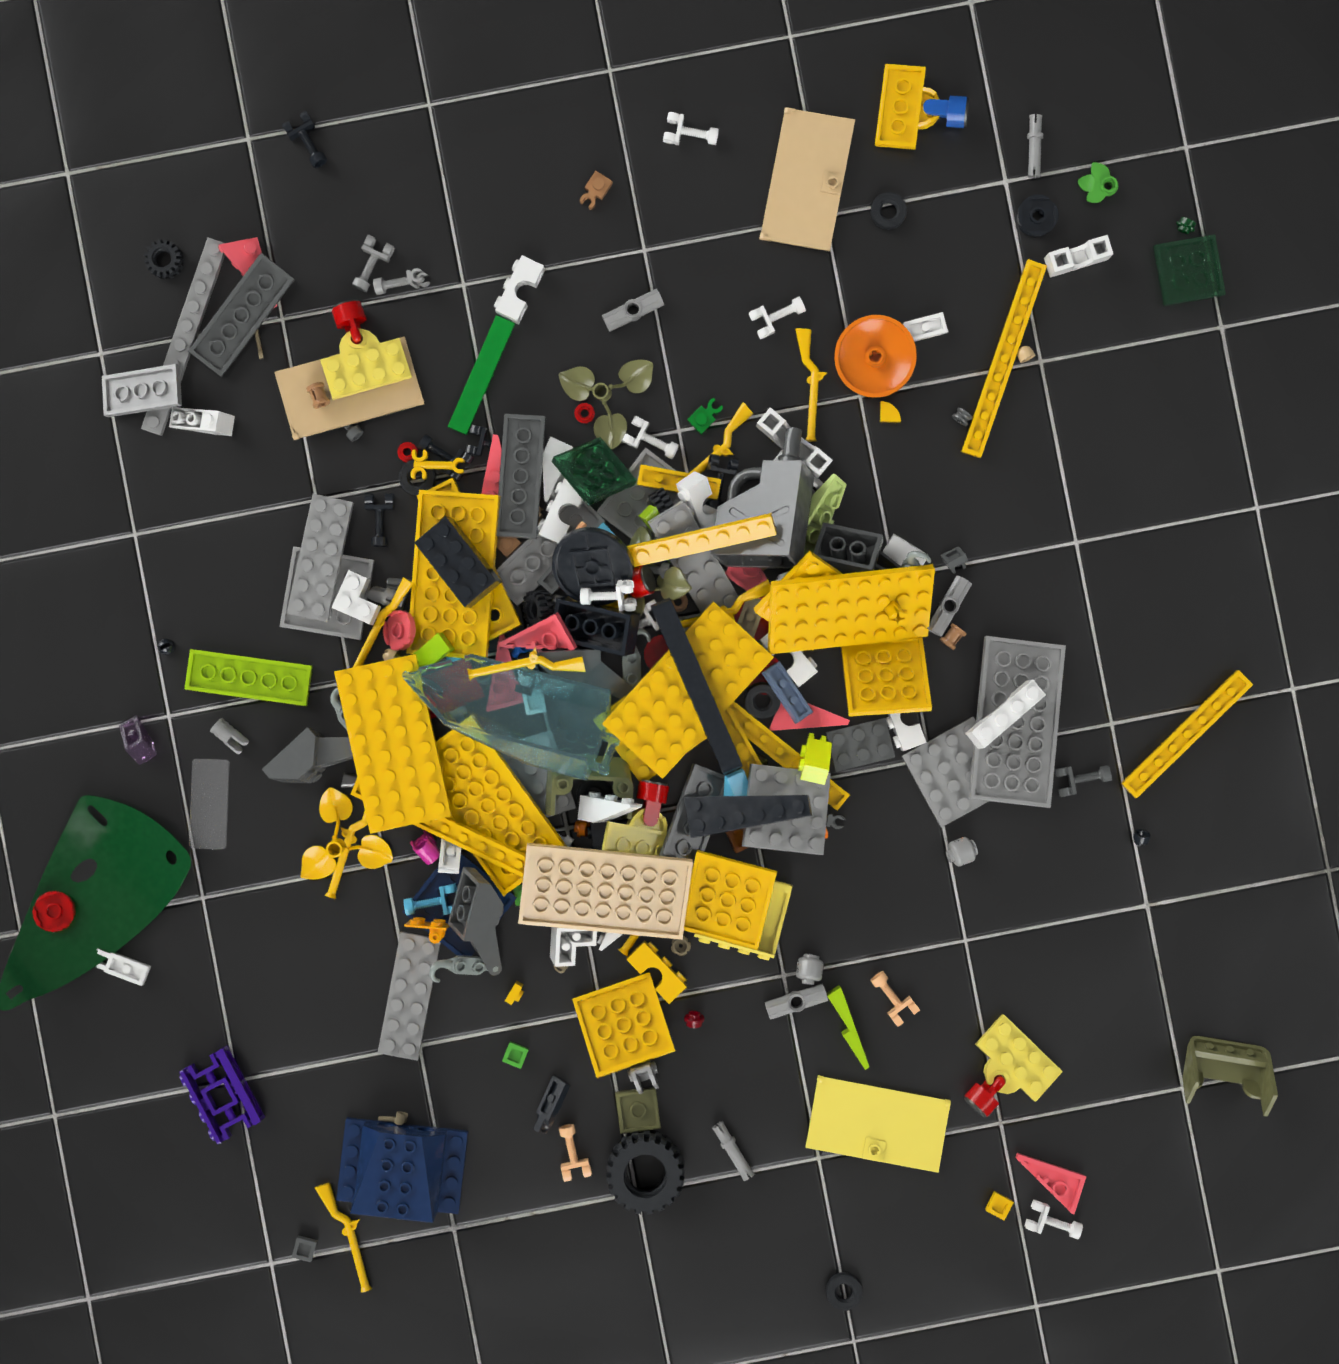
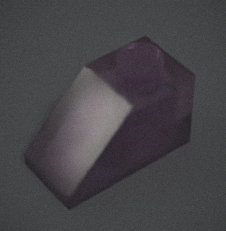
(137, 740)

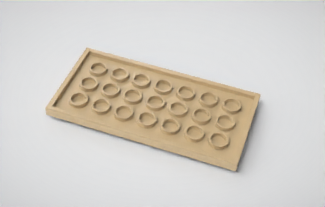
(605, 891)

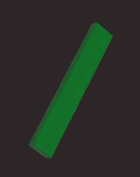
(481, 375)

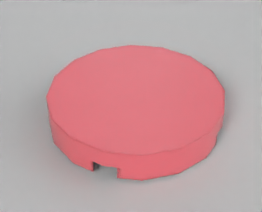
(399, 630)

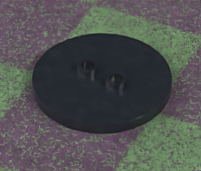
(591, 560)

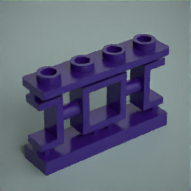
(237, 1088)

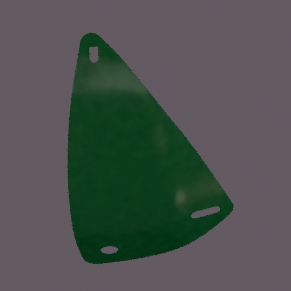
(111, 906)

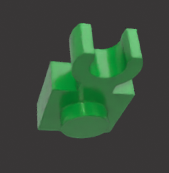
(703, 418)

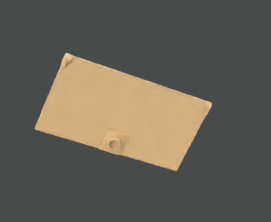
(807, 179)
(344, 411)

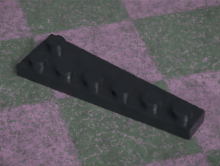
(733, 813)

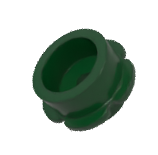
(1186, 225)

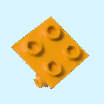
(437, 927)

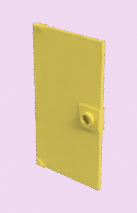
(878, 1124)

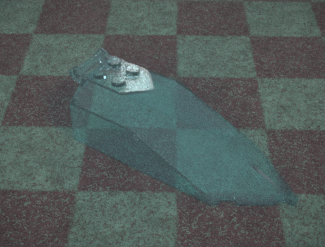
(521, 713)

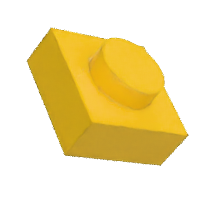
(515, 993)
(999, 1205)

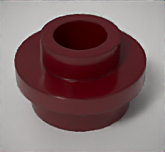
(694, 1019)

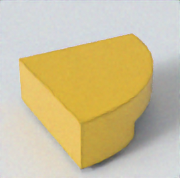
(888, 413)

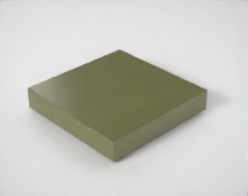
(637, 1110)

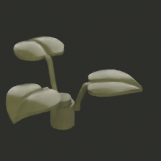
(579, 382)
(674, 582)

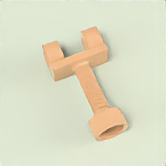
(880, 980)
(568, 1131)

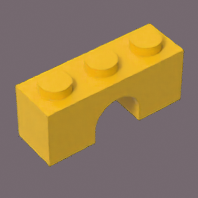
(645, 957)

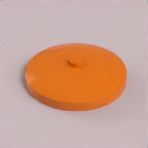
(875, 356)

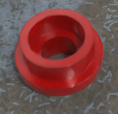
(584, 406)
(407, 445)

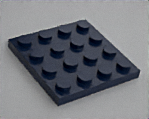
(431, 890)

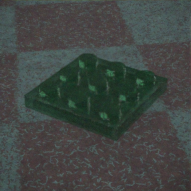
(1189, 270)
(594, 471)

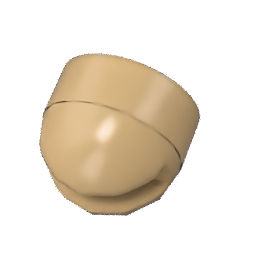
(1025, 353)
(391, 654)

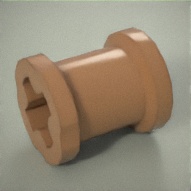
(318, 395)
(953, 636)

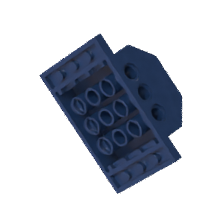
(401, 1169)

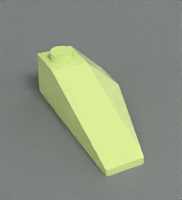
(822, 508)

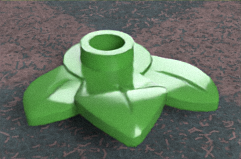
(1095, 183)

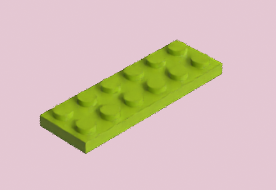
(248, 677)

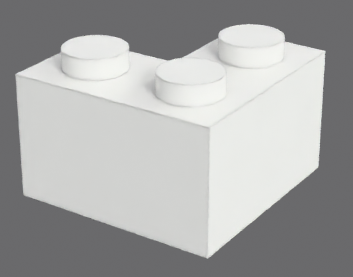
(351, 601)
(565, 942)

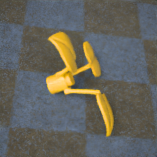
(320, 862)

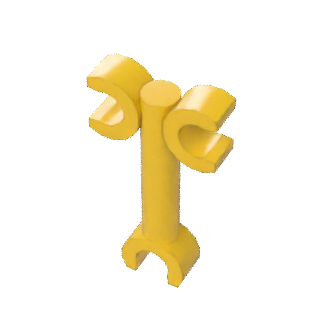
(421, 464)

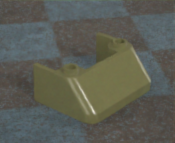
(562, 784)
(1230, 1063)

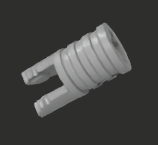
(384, 596)
(229, 735)

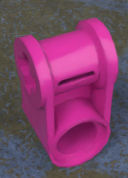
(426, 848)

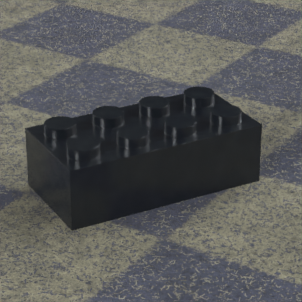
(458, 562)
(600, 626)

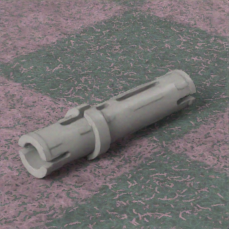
(1035, 136)
(733, 1151)

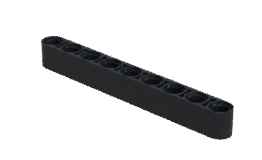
(696, 685)

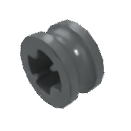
(962, 416)

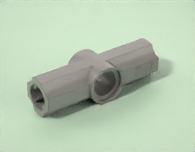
(645, 304)
(955, 594)
(782, 1005)

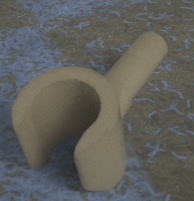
(401, 1118)

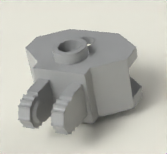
(643, 1072)

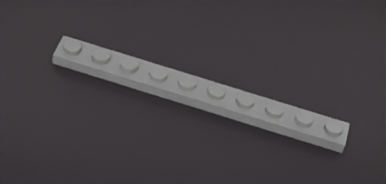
(189, 324)

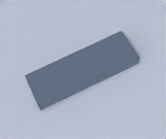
(787, 692)

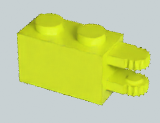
(815, 760)

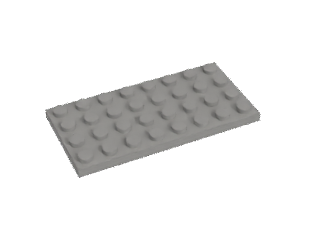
(1022, 758)

